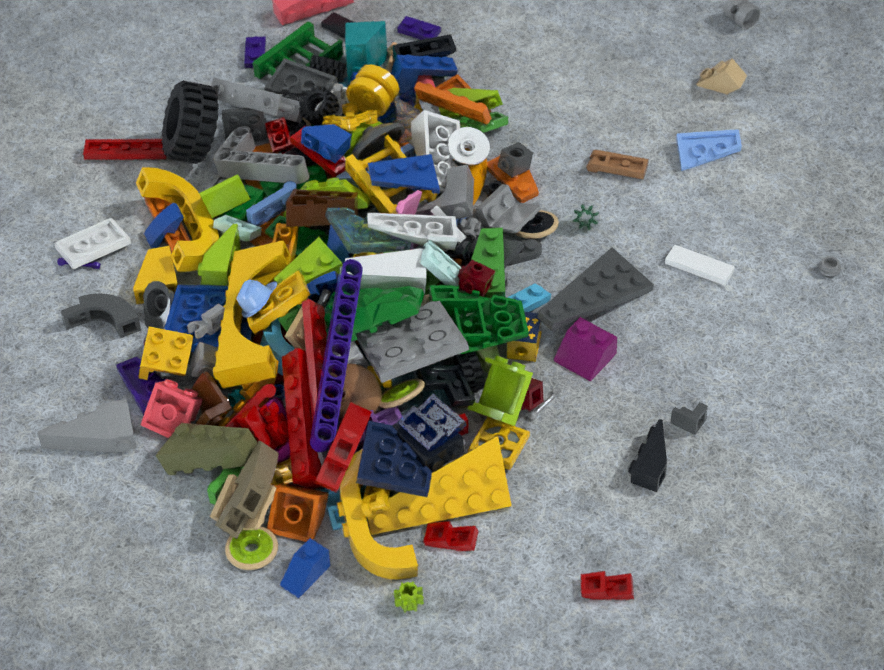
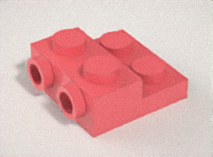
(170, 408)

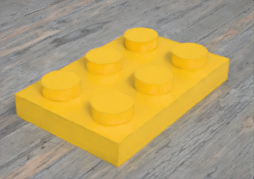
(284, 297)

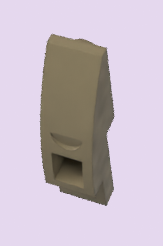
(252, 489)

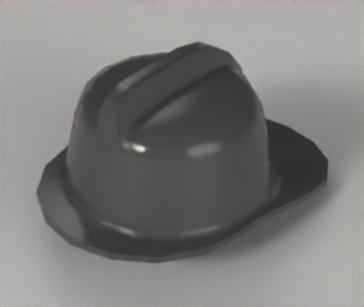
(157, 304)

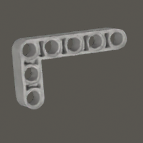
(236, 158)

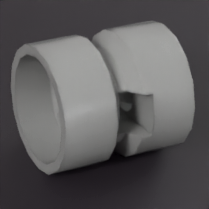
(742, 12)

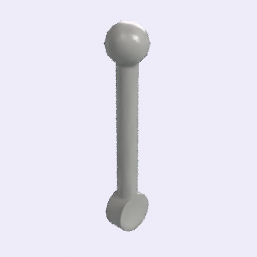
(556, 392)

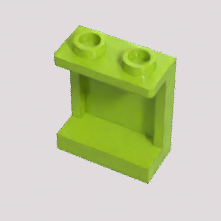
(503, 391)

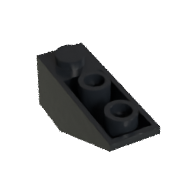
(651, 463)

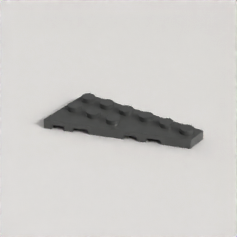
(600, 287)

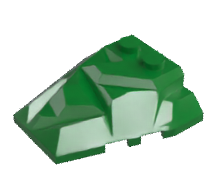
(380, 305)
(481, 319)

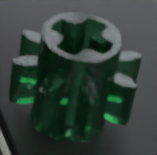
(583, 222)

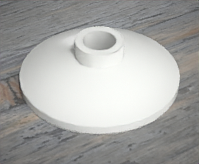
(468, 138)

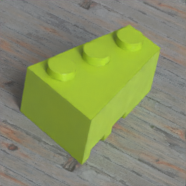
(312, 263)

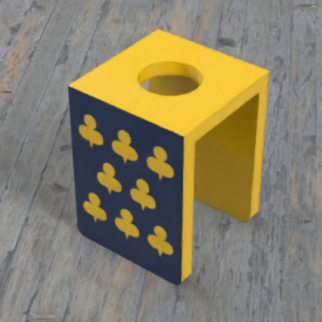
(527, 347)

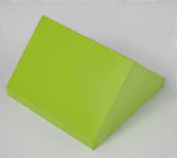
(225, 196)

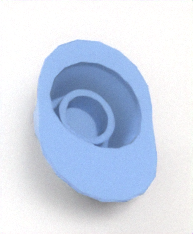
(254, 296)

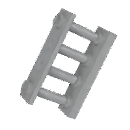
(257, 99)

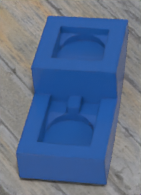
(164, 222)

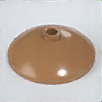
(361, 389)

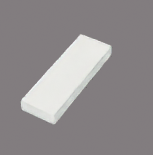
(699, 265)

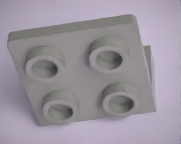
(504, 212)

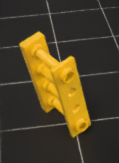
(379, 197)

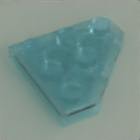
(358, 237)

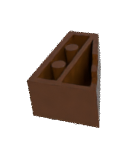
(310, 206)

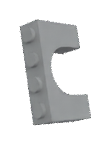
(456, 198)

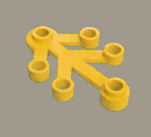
(351, 117)

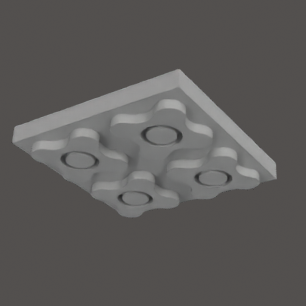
(412, 342)

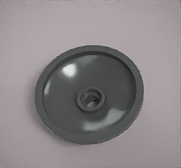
(374, 139)

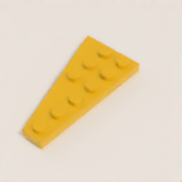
(457, 489)

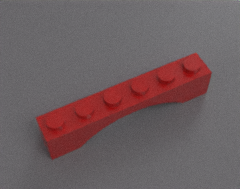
(304, 459)

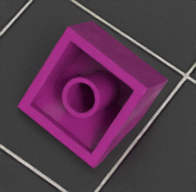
(586, 349)

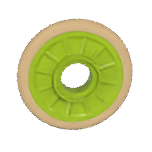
(401, 393)
(252, 560)

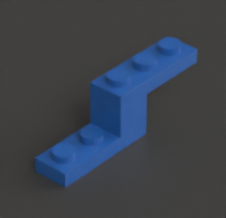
(409, 67)

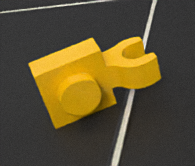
(284, 469)

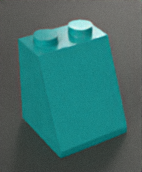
(365, 45)

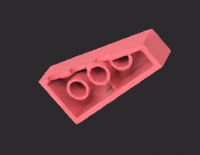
(294, 10)

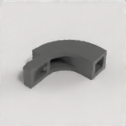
(103, 308)

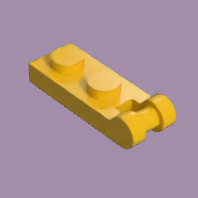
(374, 499)

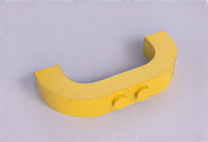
(175, 189)
(375, 558)

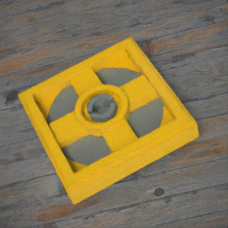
(511, 439)

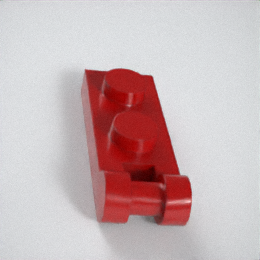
(264, 392)

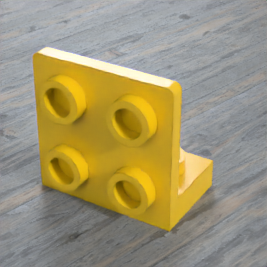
(165, 352)

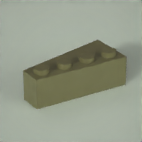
(206, 448)

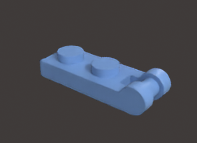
(270, 206)

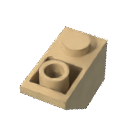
(723, 77)

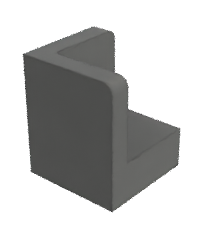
(688, 419)

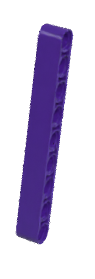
(334, 363)

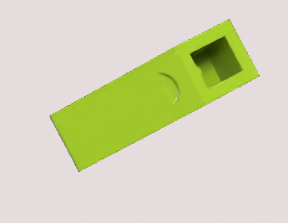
(490, 98)

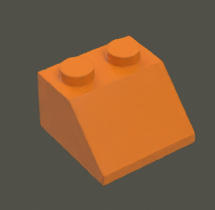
(297, 511)

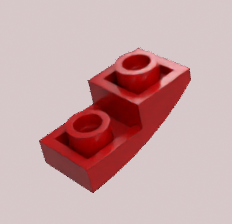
(278, 134)

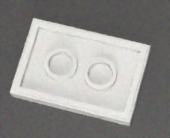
(92, 243)

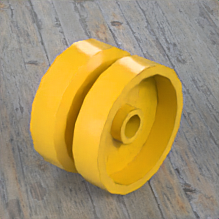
(373, 89)

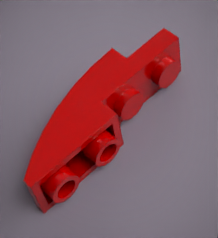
(343, 447)

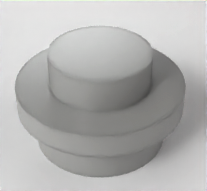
(829, 266)

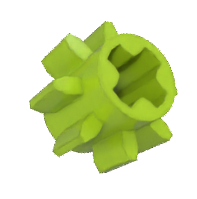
(408, 596)

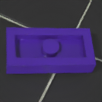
(418, 29)
(254, 48)

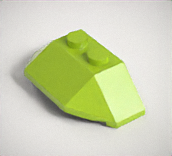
(335, 184)

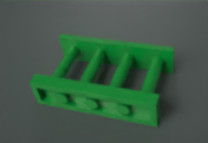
(294, 45)

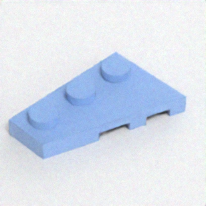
(704, 147)

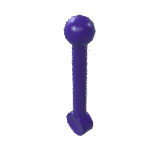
(95, 265)

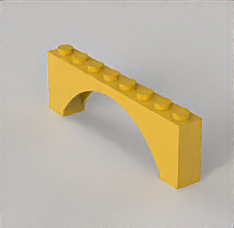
(237, 357)

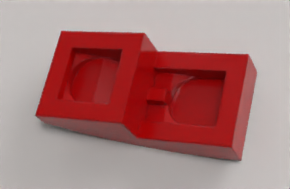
(448, 537)
(604, 587)

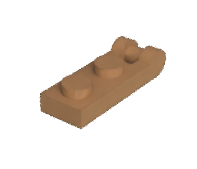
(617, 164)

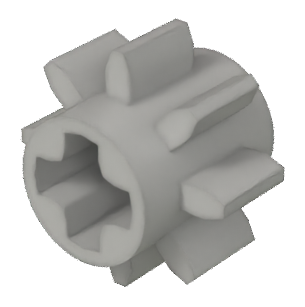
(470, 228)

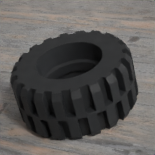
(190, 122)

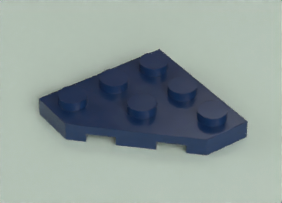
(391, 463)

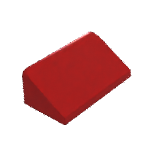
(255, 423)

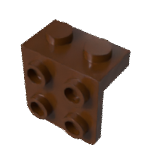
(214, 403)

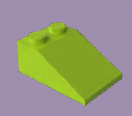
(216, 261)

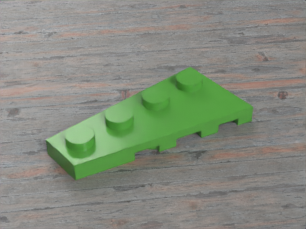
(490, 252)

